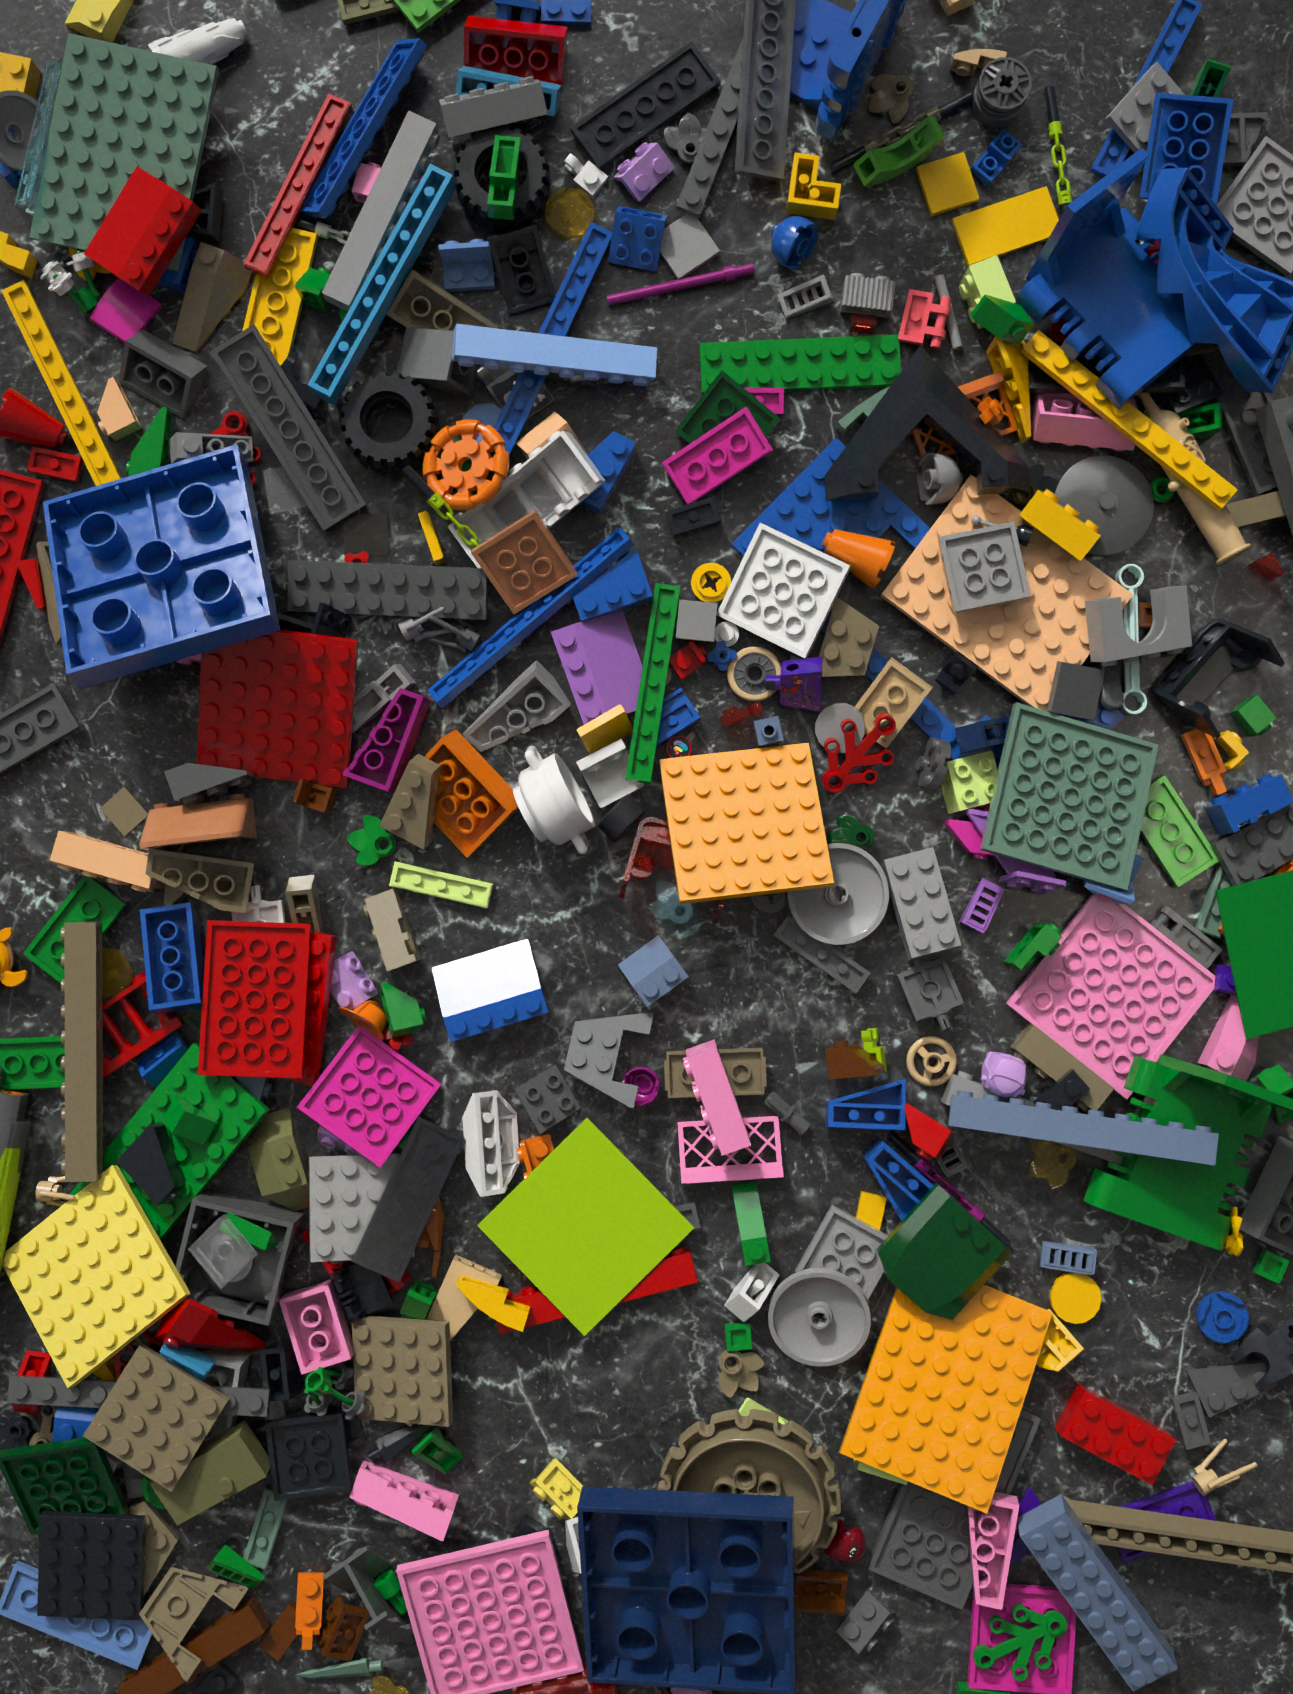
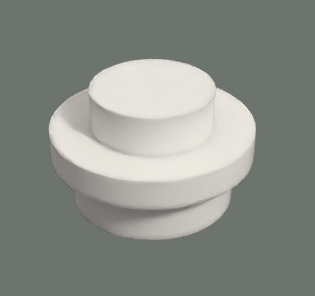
(726, 632)

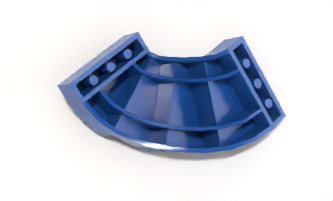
(1223, 298)

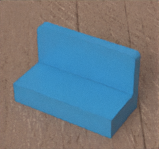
(189, 1360)

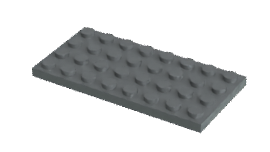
(928, 1534)

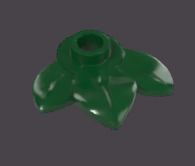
(848, 831)

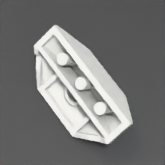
(490, 1142)

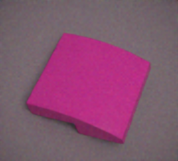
(124, 310)

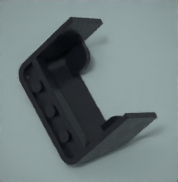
(1206, 664)

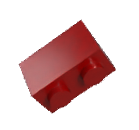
(927, 1134)

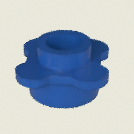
(714, 656)

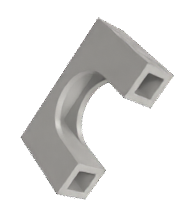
(1168, 631)

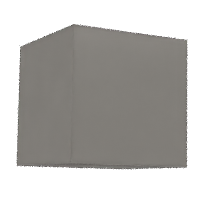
(696, 620)

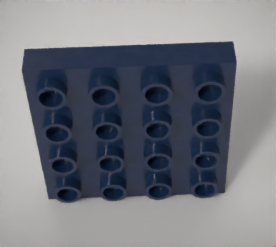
(689, 1589)

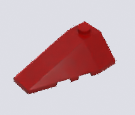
(197, 1326)

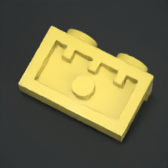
(558, 1489)

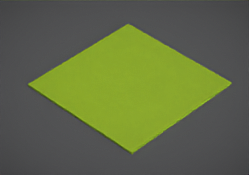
(585, 1226)

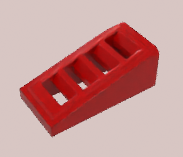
(32, 576)

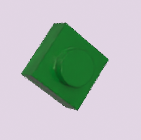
(1271, 1266)
(738, 1336)

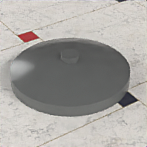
(1112, 497)

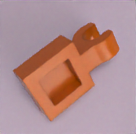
(991, 411)

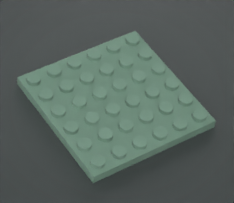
(1069, 797)

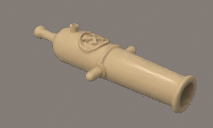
(1216, 526)

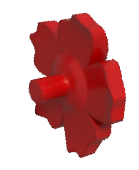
(395, 1043)

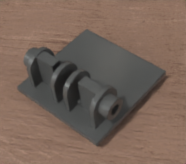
(547, 1099)

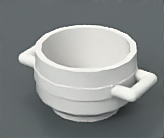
(553, 801)

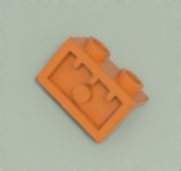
(534, 1151)

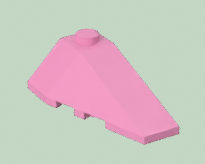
(1227, 1047)

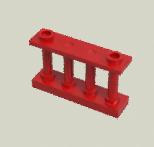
(147, 1036)

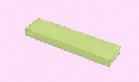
(441, 884)

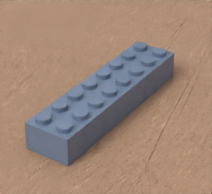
(1096, 1592)

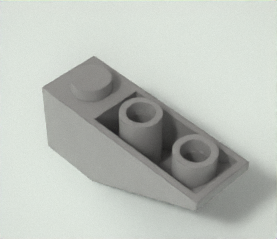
(194, 444)

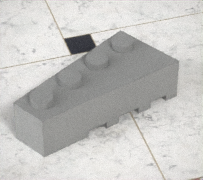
(492, 107)

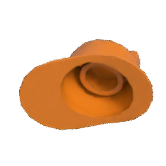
(369, 1016)

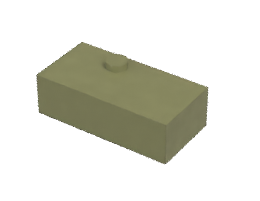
(216, 1472)

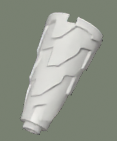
(205, 44)

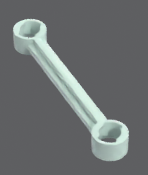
(1130, 619)

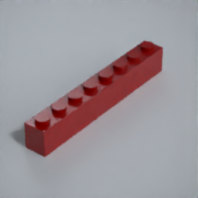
(670, 1273)

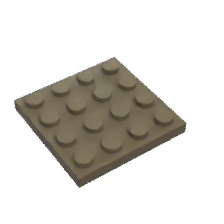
(403, 1369)
(156, 1417)

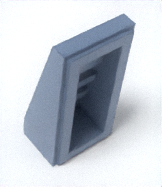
(1090, 1262)

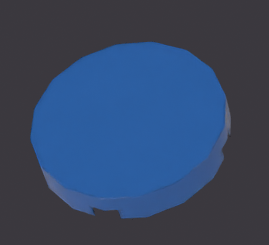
(1222, 1317)

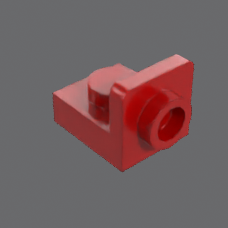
(688, 659)

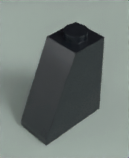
(154, 1165)

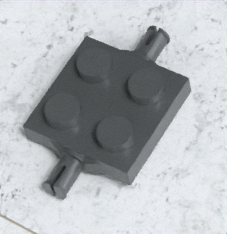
(930, 990)

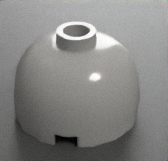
(938, 478)

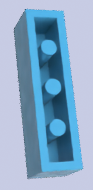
(474, 78)

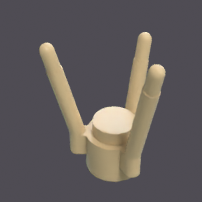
(51, 1192)
(1208, 1480)

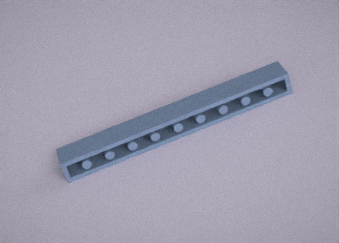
(1084, 1129)

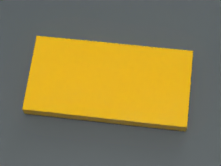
(1006, 226)

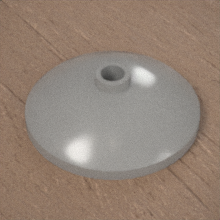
(16, 116)

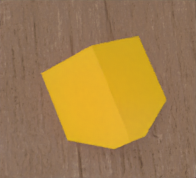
(1058, 1347)

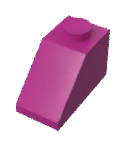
(967, 837)

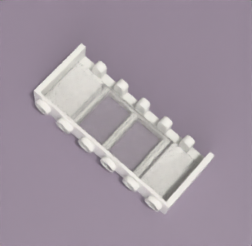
(548, 482)

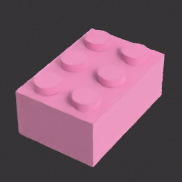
(317, 1326)

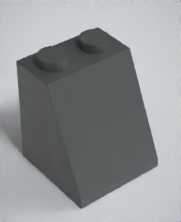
(428, 360)

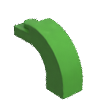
(890, 161)

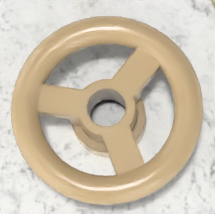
(940, 1059)

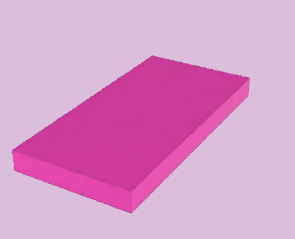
(717, 456)

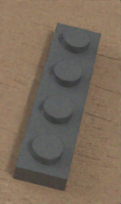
(822, 955)

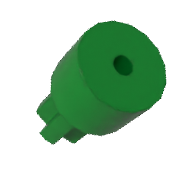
(389, 1588)

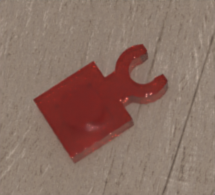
(735, 715)

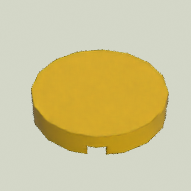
(1075, 1297)

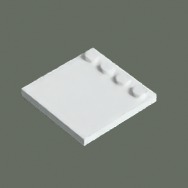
(783, 590)

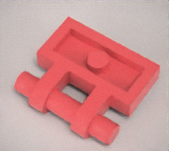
(916, 318)

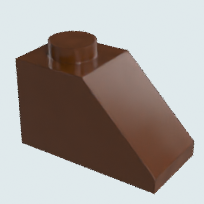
(851, 1061)

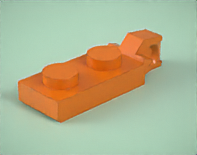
(1206, 760)
(309, 1606)

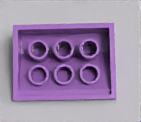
(600, 664)

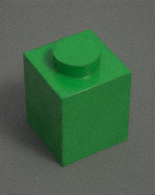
(1253, 716)

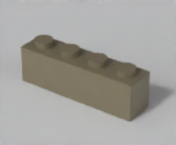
(1054, 1062)

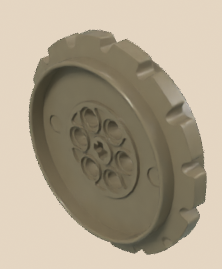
(770, 1453)

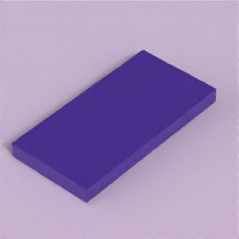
(1179, 1500)

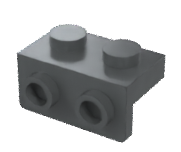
(866, 1623)

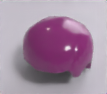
(648, 1084)

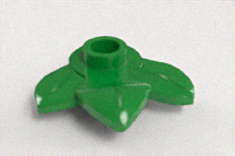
(369, 839)

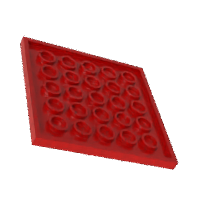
(280, 707)

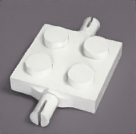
(261, 910)

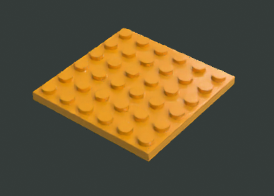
(745, 823)

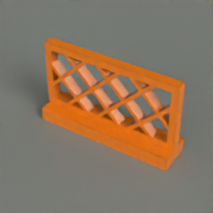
(971, 391)

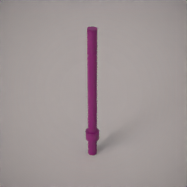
(728, 274)

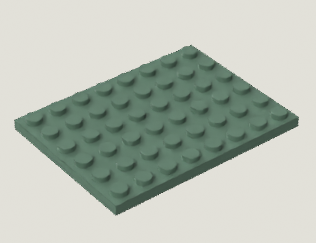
(113, 114)

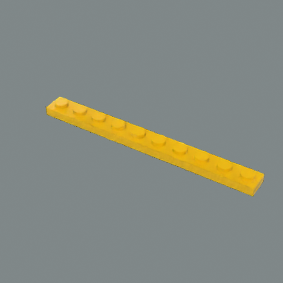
(61, 383)
(1130, 422)

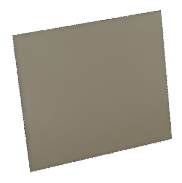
(124, 811)

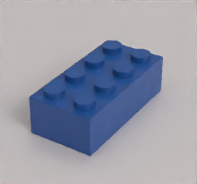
(173, 957)

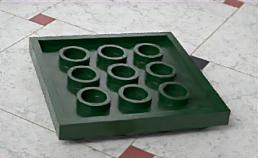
(61, 1478)

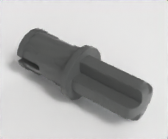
(787, 1113)

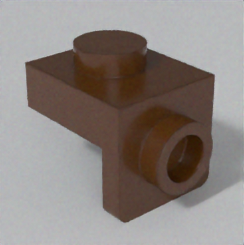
(315, 796)

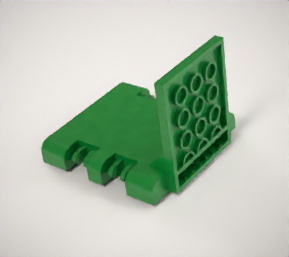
(1178, 1193)

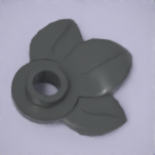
(687, 135)

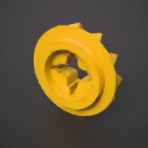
(713, 571)

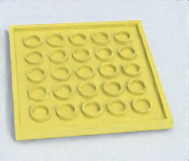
(93, 1276)

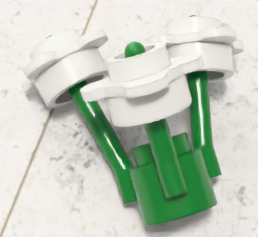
(62, 282)

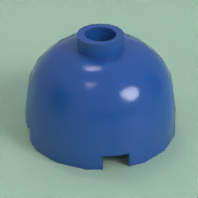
(793, 240)

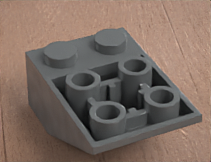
(195, 781)

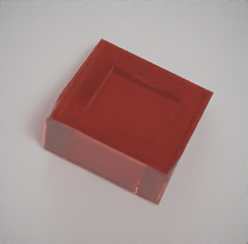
(862, 323)
(1267, 566)

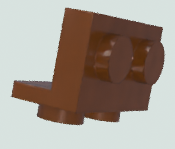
(821, 1591)

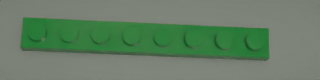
(653, 683)

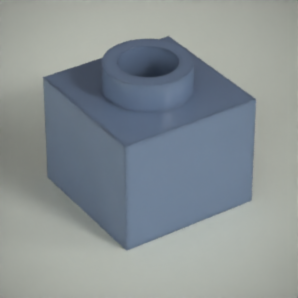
(763, 739)

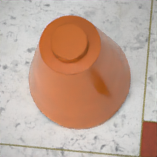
(864, 554)

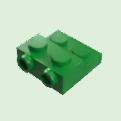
(1038, 941)

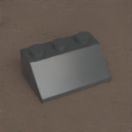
(161, 372)

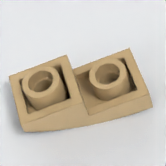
(967, 61)

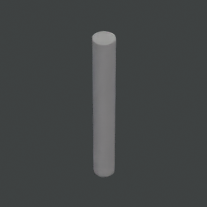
(951, 321)

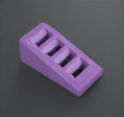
(967, 921)

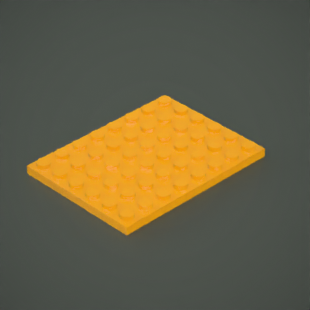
(947, 1393)

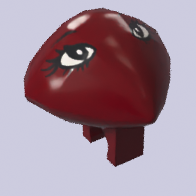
(847, 1544)

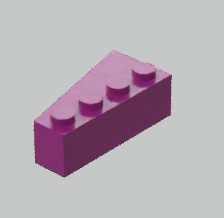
(390, 743)

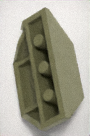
(280, 1160)

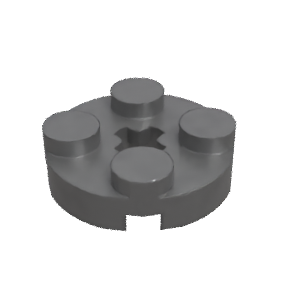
(932, 763)

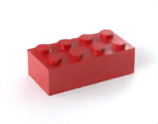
(1115, 1434)

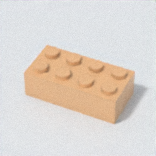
(103, 859)

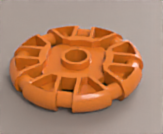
(456, 454)

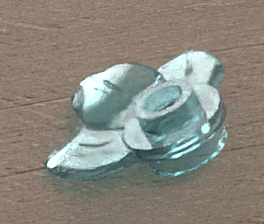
(667, 903)

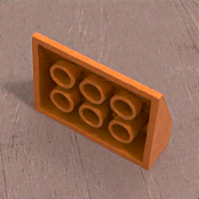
(471, 794)

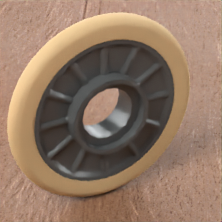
(738, 676)

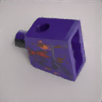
(799, 683)

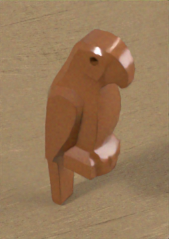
(433, 1234)

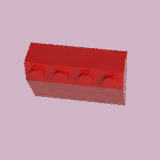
(143, 231)

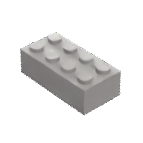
(921, 904)

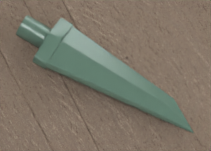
(356, 1668)

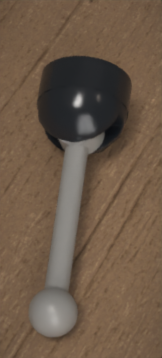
(1023, 531)

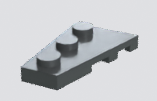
(1226, 1385)

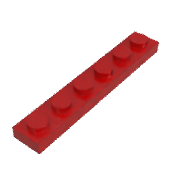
(320, 976)

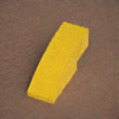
(15, 258)
(493, 1302)

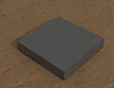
(1075, 690)

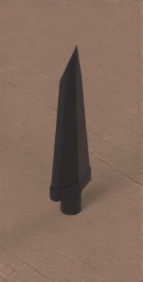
(396, 1441)

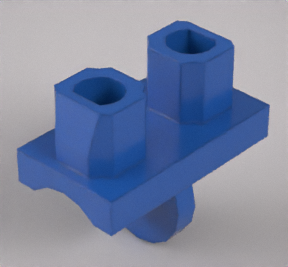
(529, 9)

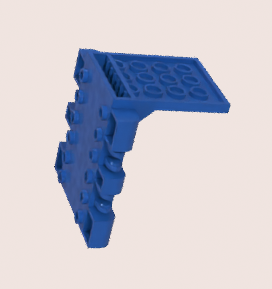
(837, 55)
(1108, 290)

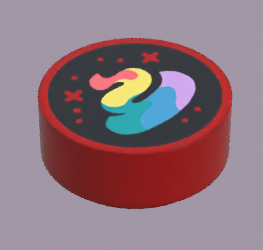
(678, 747)

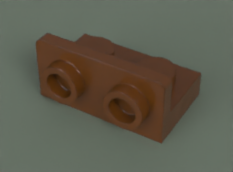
(342, 1630)

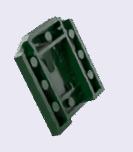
(941, 1255)

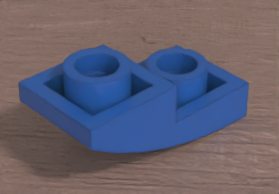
(996, 157)

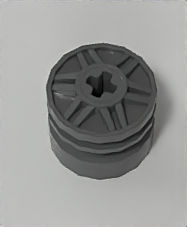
(1001, 92)

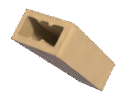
(450, 1302)

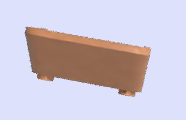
(199, 822)

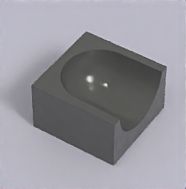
(257, 1288)

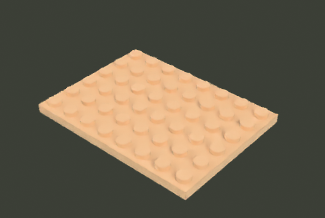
(1011, 640)

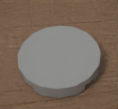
(829, 723)

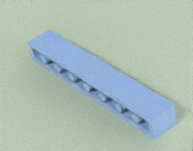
(553, 354)

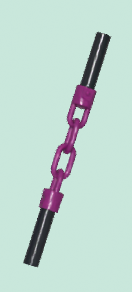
(923, 1167)

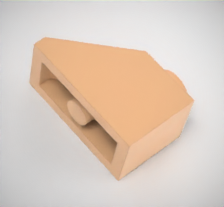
(116, 412)

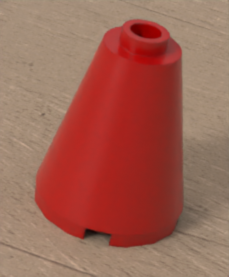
(29, 423)

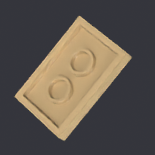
(895, 693)

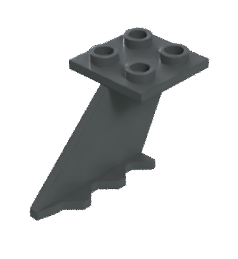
(359, 1574)

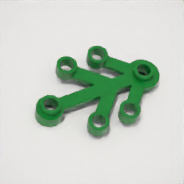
(1023, 1639)

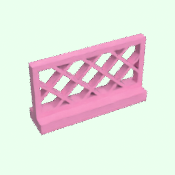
(731, 1172)

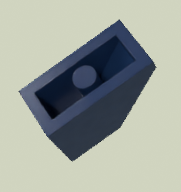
(982, 734)

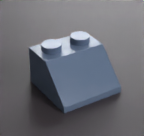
(653, 970)

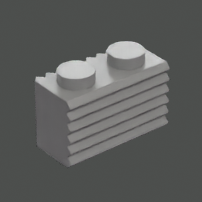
(867, 295)

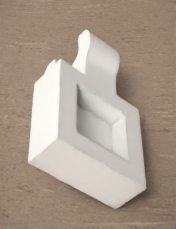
(588, 177)

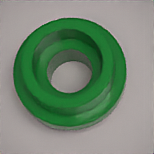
(1161, 482)

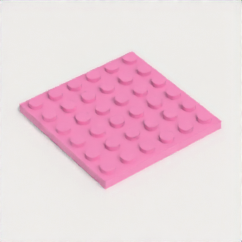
(1113, 990)
(491, 1616)

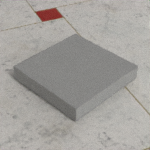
(687, 246)

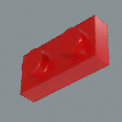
(55, 464)

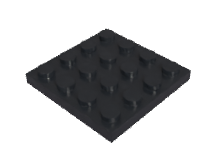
(91, 1565)

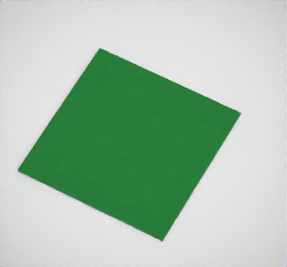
(1260, 950)

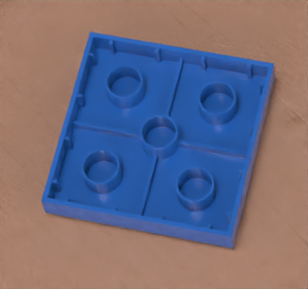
(159, 567)

